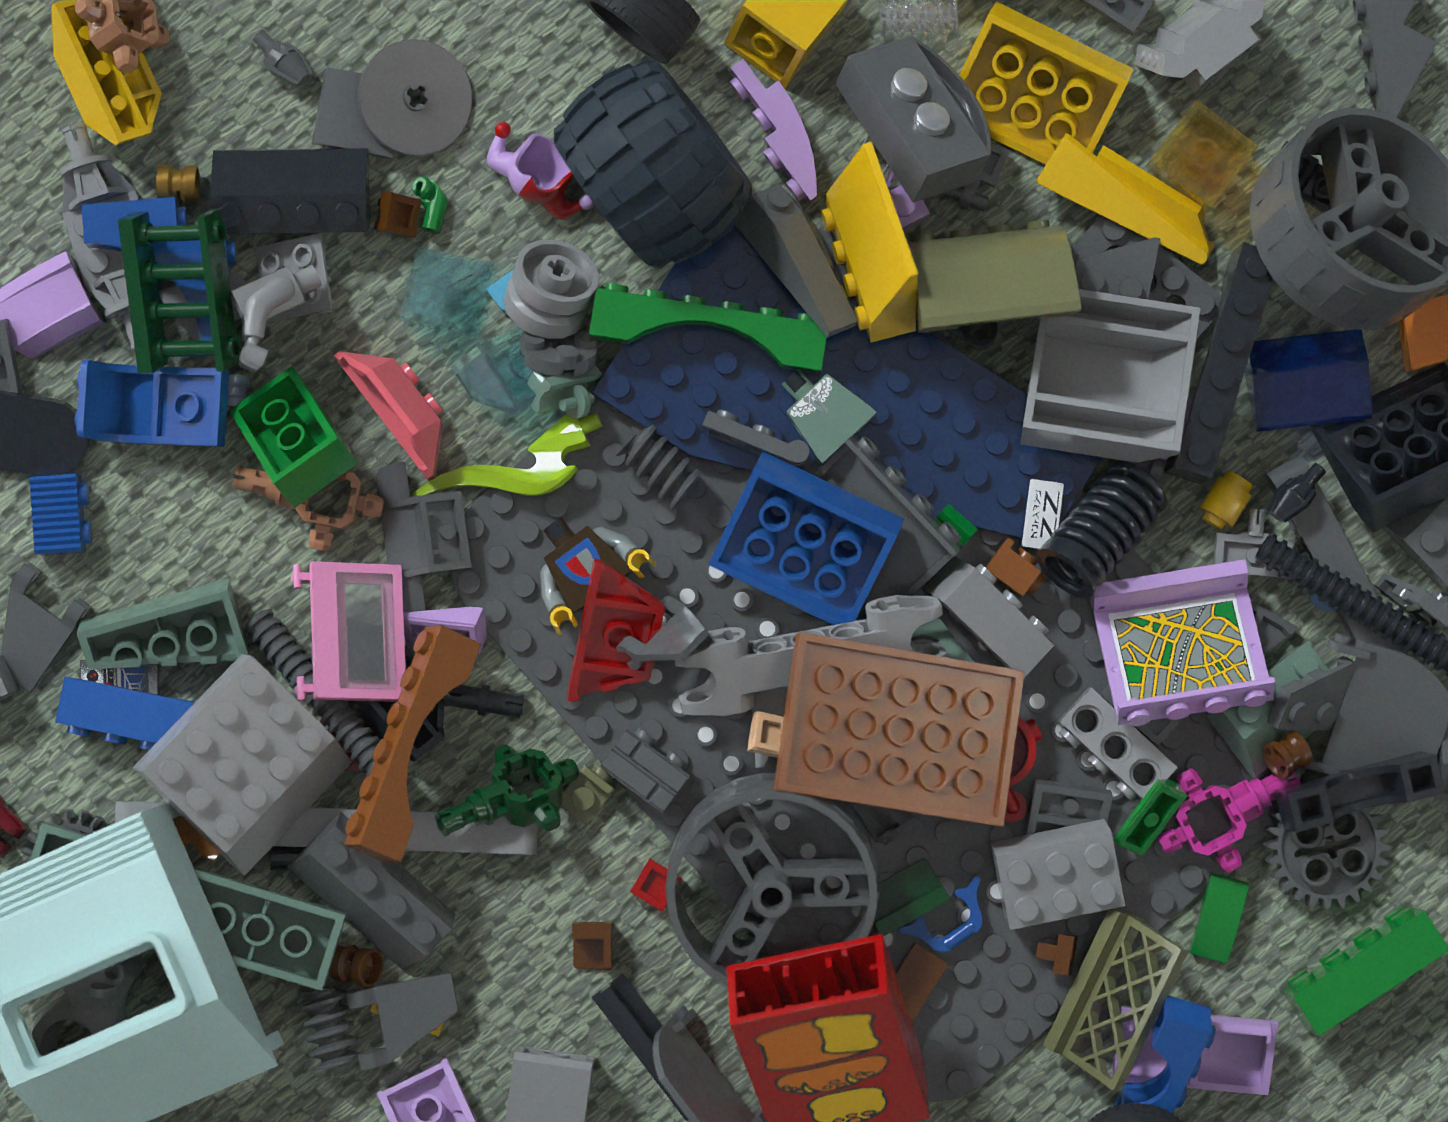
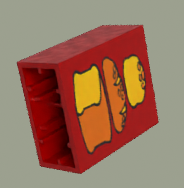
(828, 1035)

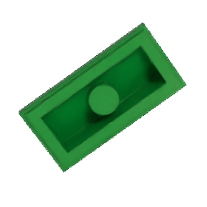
(1150, 816)

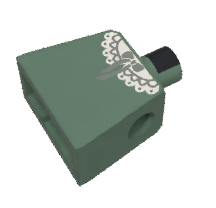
(825, 413)

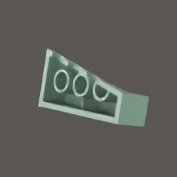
(169, 630)

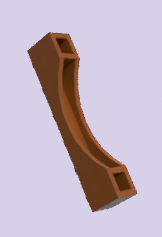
(383, 814)

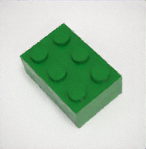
(293, 437)

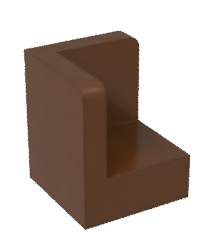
(592, 945)

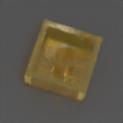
(1201, 155)

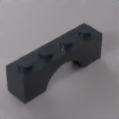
(1381, 783)

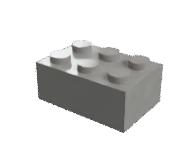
(1057, 874)

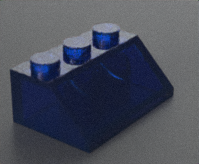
(1309, 380)

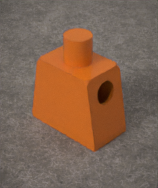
(1425, 335)

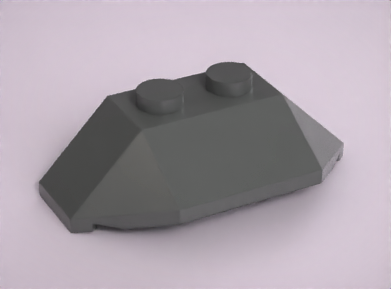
(1425, 540)

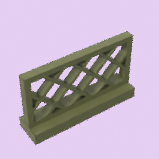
(1096, 985)

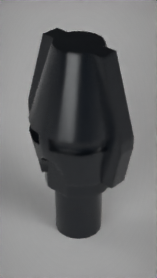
(1295, 494)

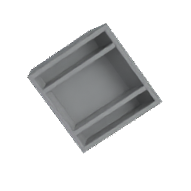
(1112, 378)
(243, 763)

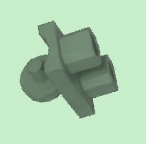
(564, 392)

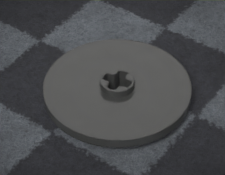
(386, 105)

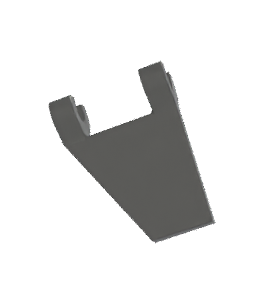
(32, 632)
(672, 642)
(406, 1013)

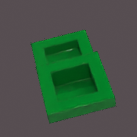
(1219, 917)

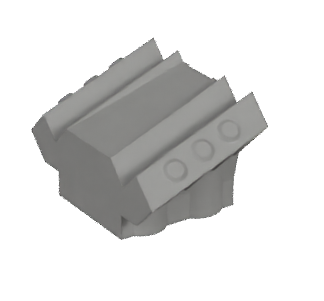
(1203, 41)

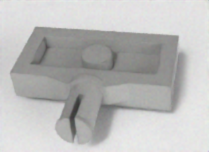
(1245, 546)

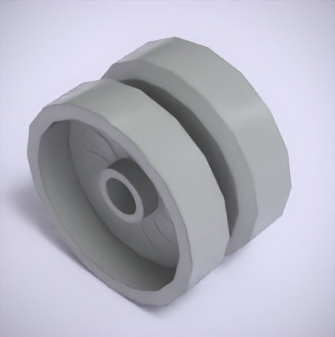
(551, 289)

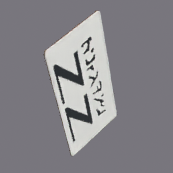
(1042, 512)

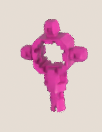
(1242, 804)

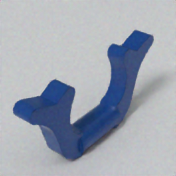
(958, 935)

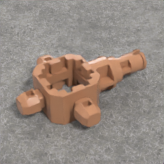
(112, 36)
(321, 536)

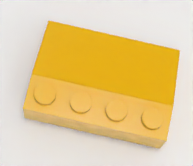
(1041, 84)
(872, 248)

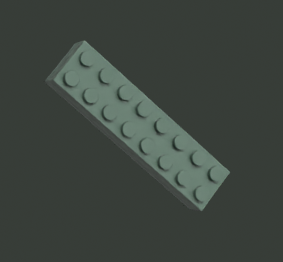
(258, 925)

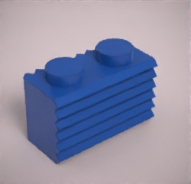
(59, 514)

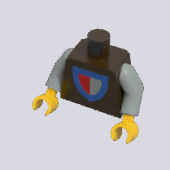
(570, 565)

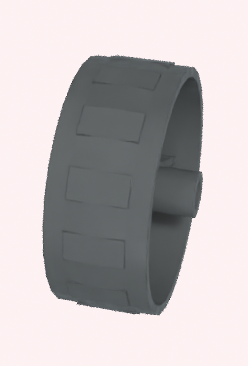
(1370, 174)
(771, 879)

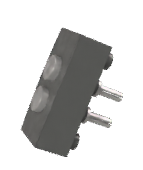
(917, 116)

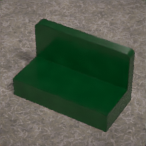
(908, 896)

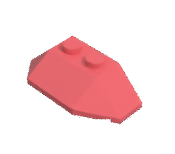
(399, 405)

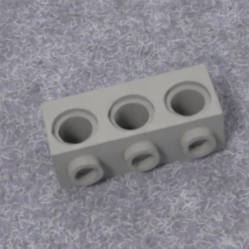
(1136, 746)

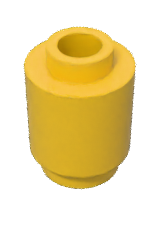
(1226, 500)

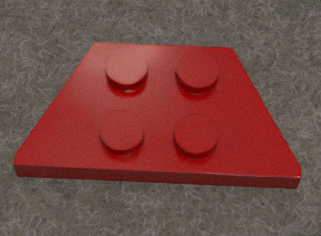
(611, 612)

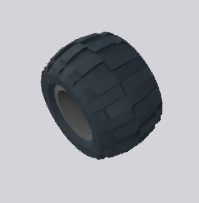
(652, 163)

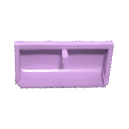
(1235, 1062)

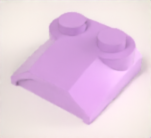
(428, 1098)

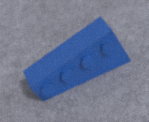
(117, 712)

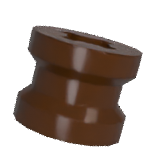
(1287, 754)

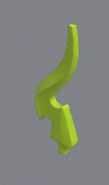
(546, 475)

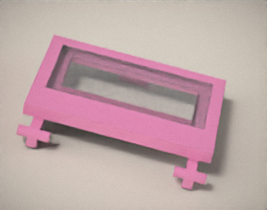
(354, 631)

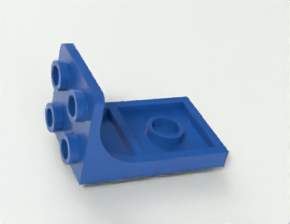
(152, 408)

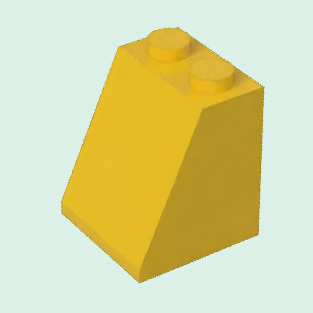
(781, 33)

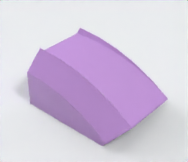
(47, 307)

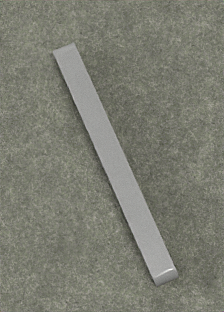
(494, 838)

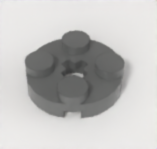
(559, 354)

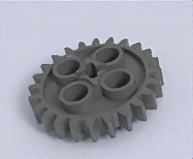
(1333, 879)

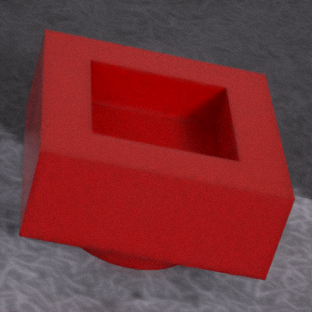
(651, 884)

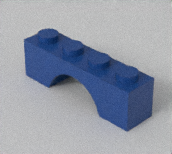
(1180, 1037)

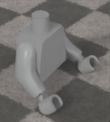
(265, 300)

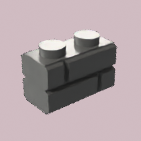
(645, 769)

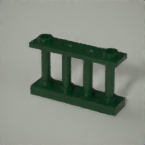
(147, 309)

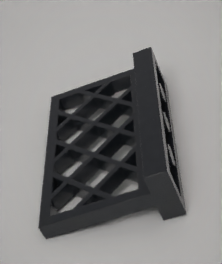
(633, 1022)

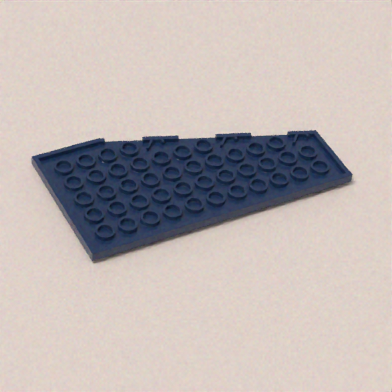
(937, 410)

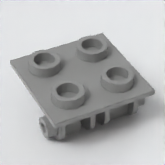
(299, 254)

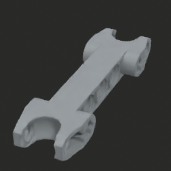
(764, 664)

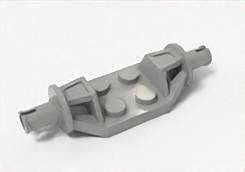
(84, 184)

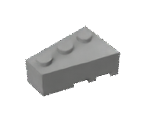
(990, 614)

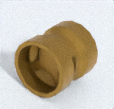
(178, 183)

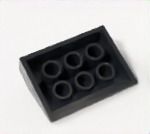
(1398, 455)

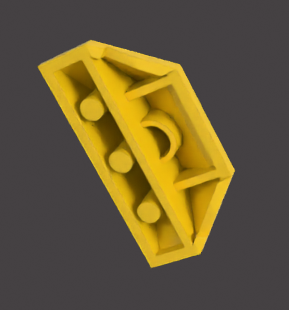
(109, 100)

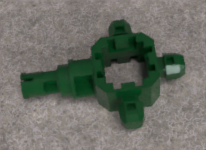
(498, 801)

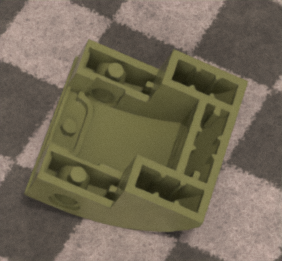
(994, 276)

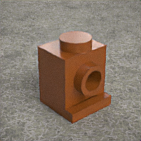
(1015, 569)

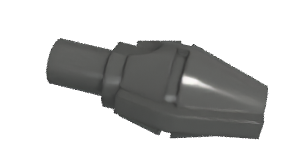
(284, 60)

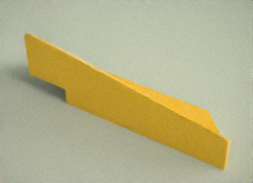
(1128, 197)

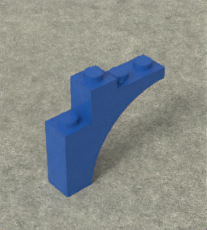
(102, 232)

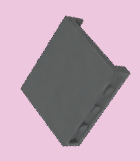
(923, 540)

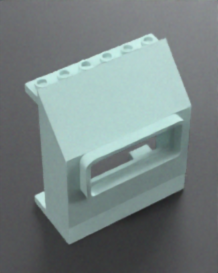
(91, 910)

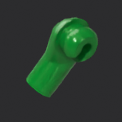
(433, 201)

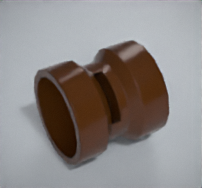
(357, 965)

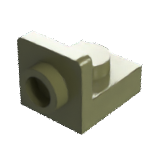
(588, 793)

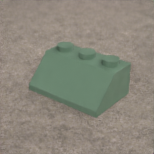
(1247, 728)

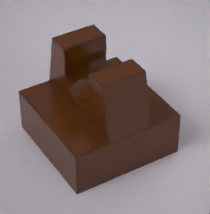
(398, 214)
(1061, 953)

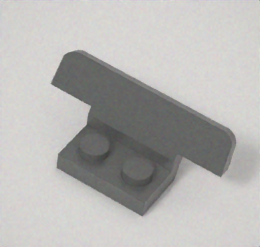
(420, 532)

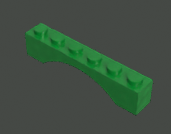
(629, 316)

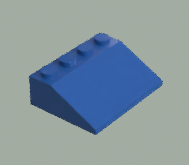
(806, 541)

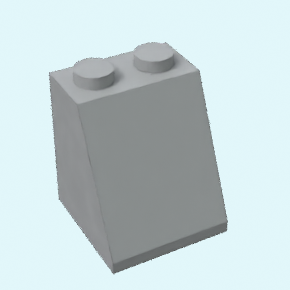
(549, 1086)

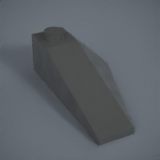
(797, 256)

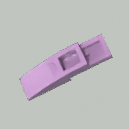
(789, 143)

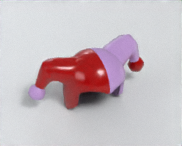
(536, 172)

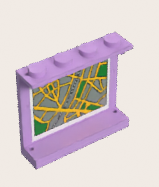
(1181, 643)

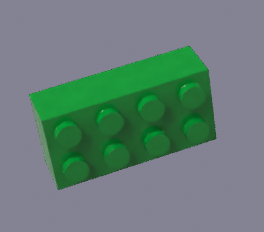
(1365, 969)

